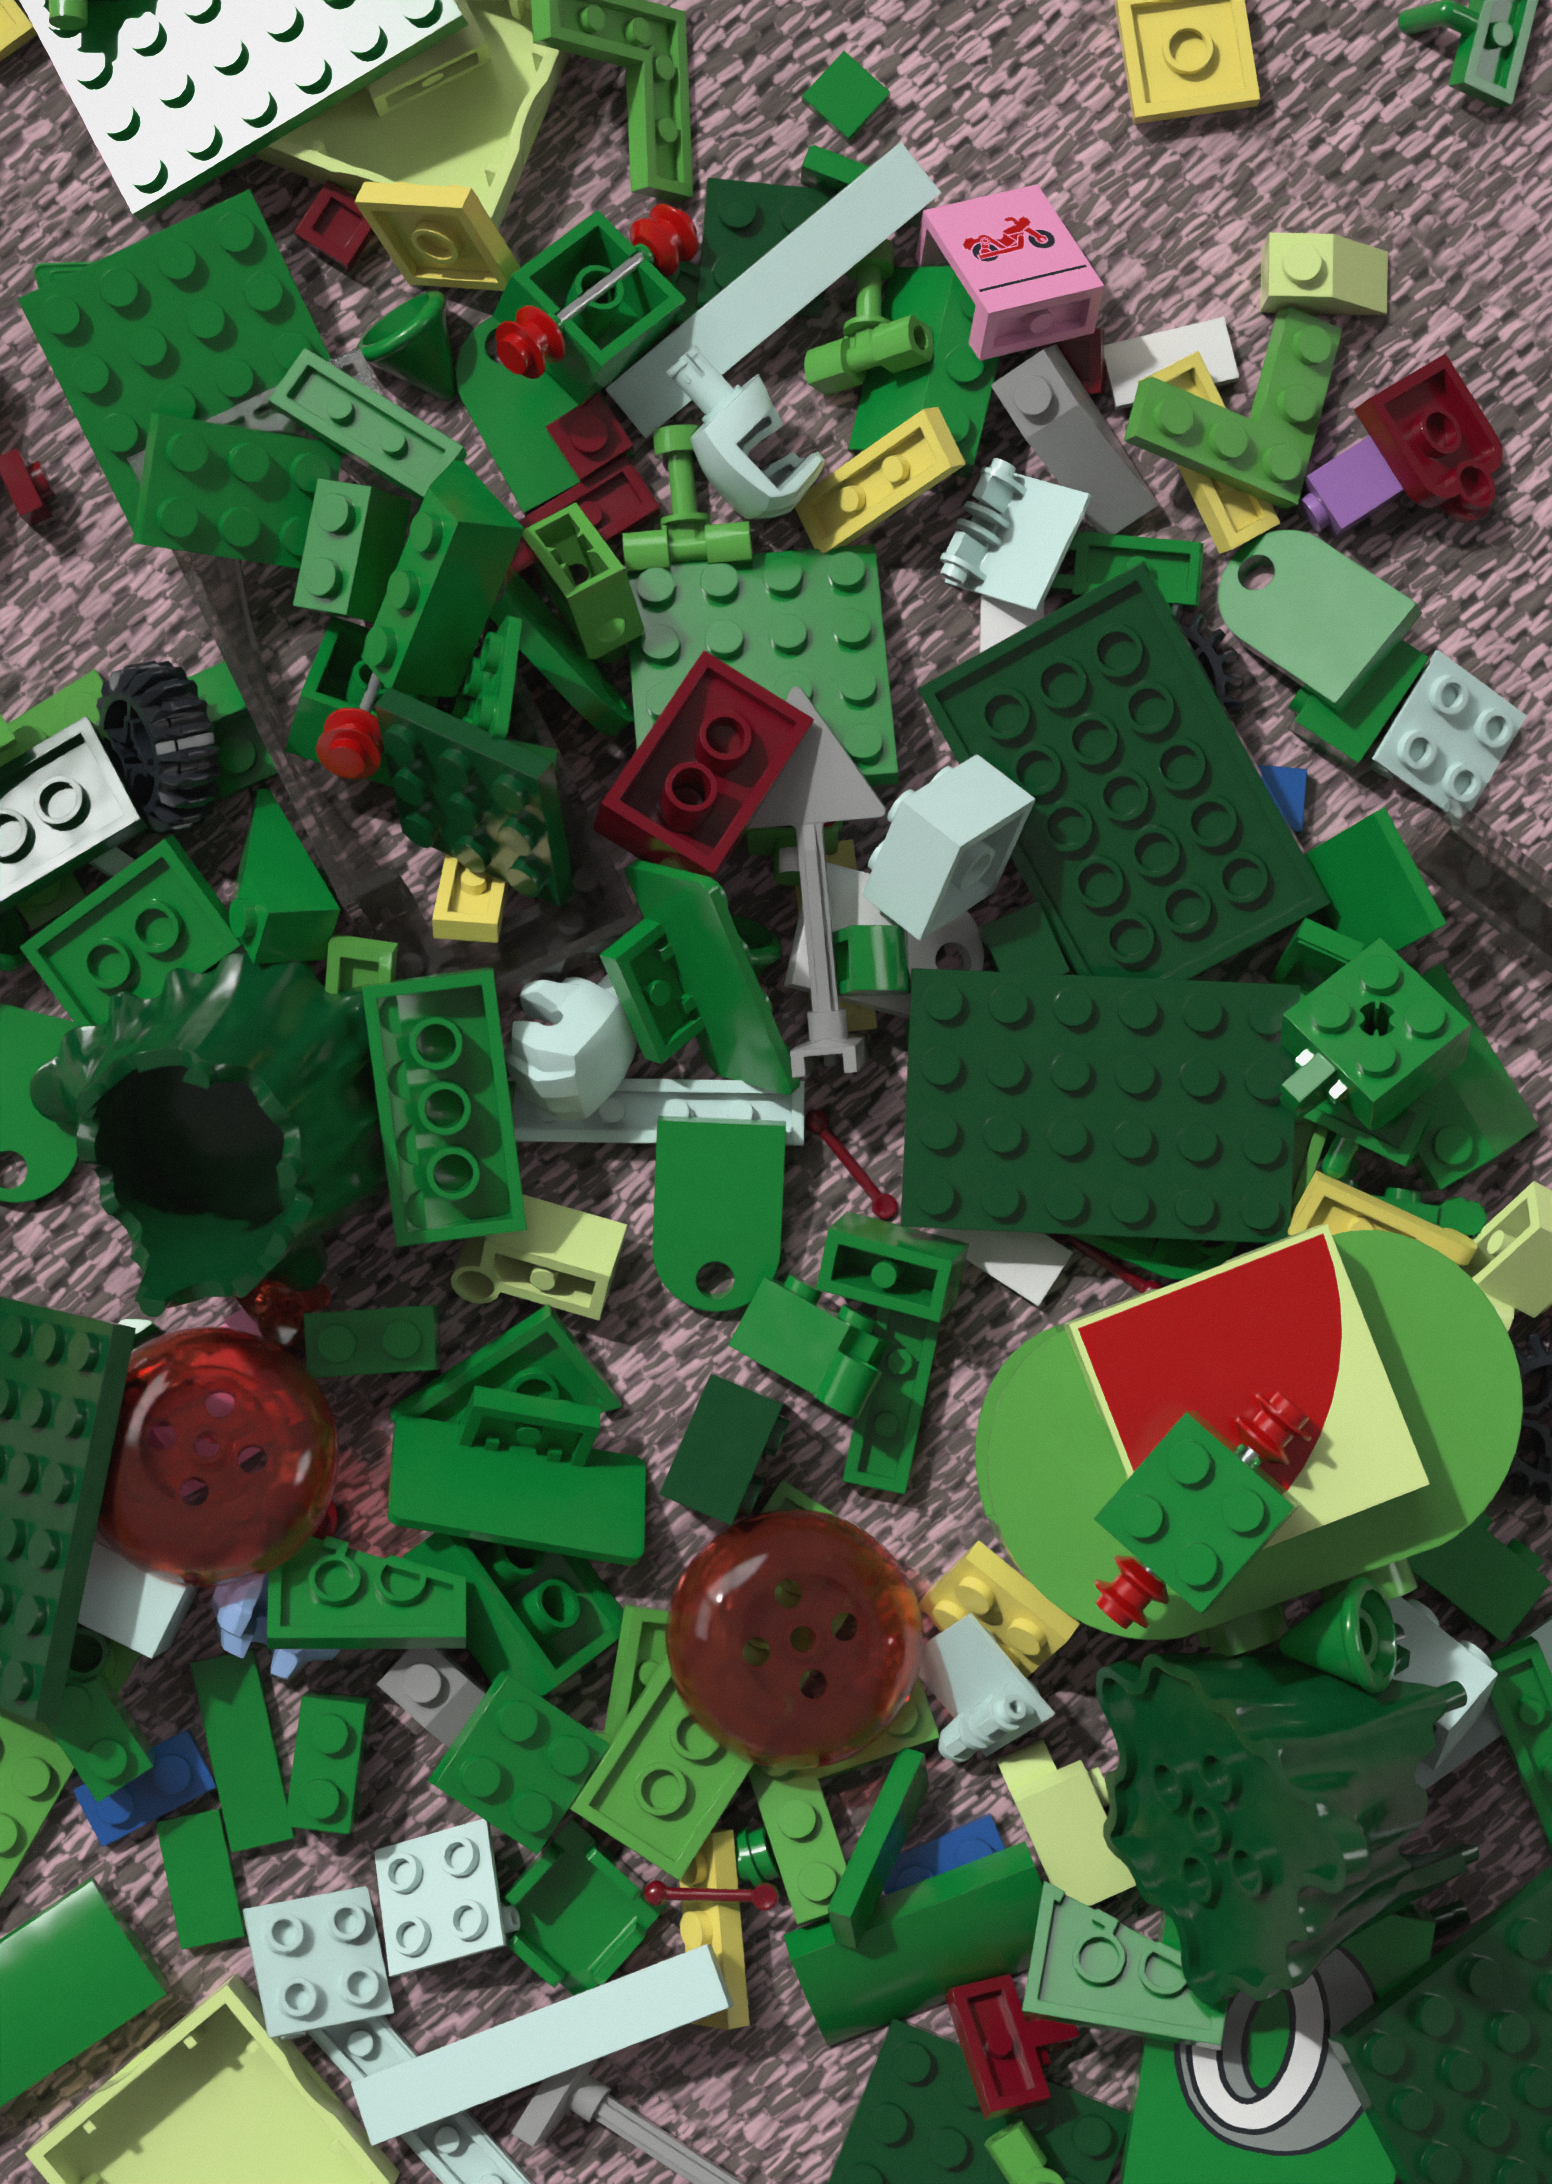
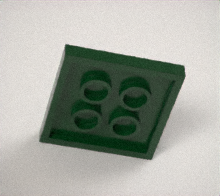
(476, 797)

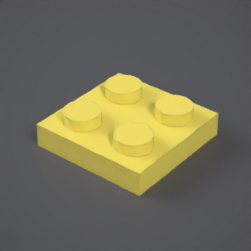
(1186, 57)
(438, 235)
(1003, 1603)

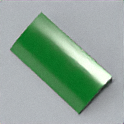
(444, 1107)
(921, 1944)
(68, 1985)

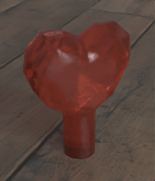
(280, 1310)

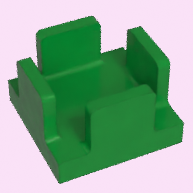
(578, 1911)

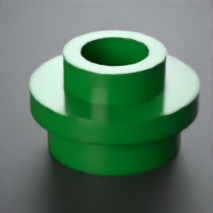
(755, 1857)

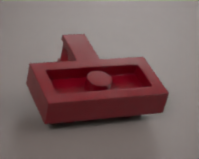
(1005, 2047)

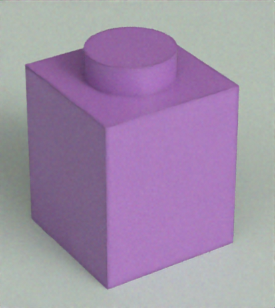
(1349, 489)

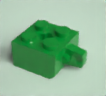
(1371, 1039)

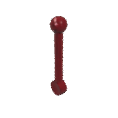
(882, 1205)
(1108, 1263)
(763, 1896)

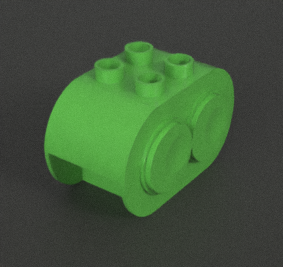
(1053, 1466)

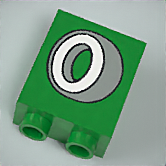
(1275, 2093)

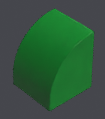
(872, 960)

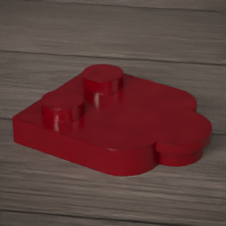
(1436, 440)

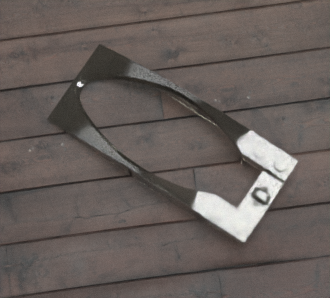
(532, 943)

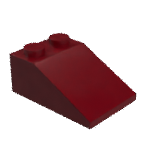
(702, 770)

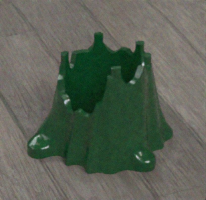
(225, 1125)
(1269, 1807)

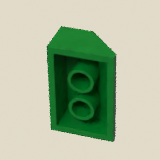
(951, 379)
(443, 586)
(1475, 1104)
(527, 1608)

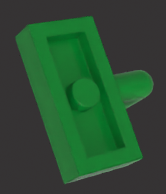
(1489, 45)
(1395, 1140)

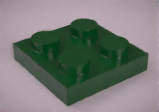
(744, 224)

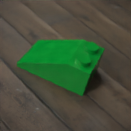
(1374, 885)

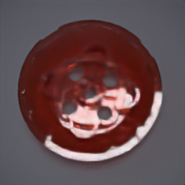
(248, 1518)
(731, 1598)

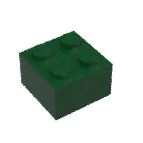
(723, 1449)

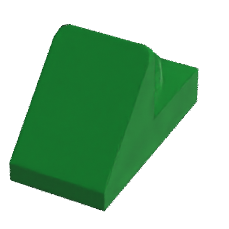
(242, 750)

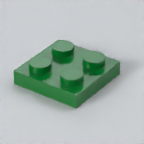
(519, 1762)

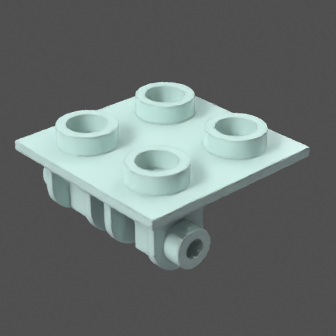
(1014, 536)
(1447, 735)
(980, 1690)
(441, 1898)
(317, 1962)

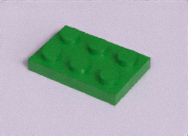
(229, 490)
(132, 934)

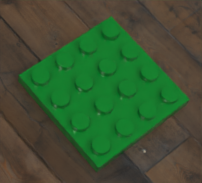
(172, 331)
(783, 625)

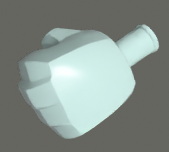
(733, 426)
(579, 1059)

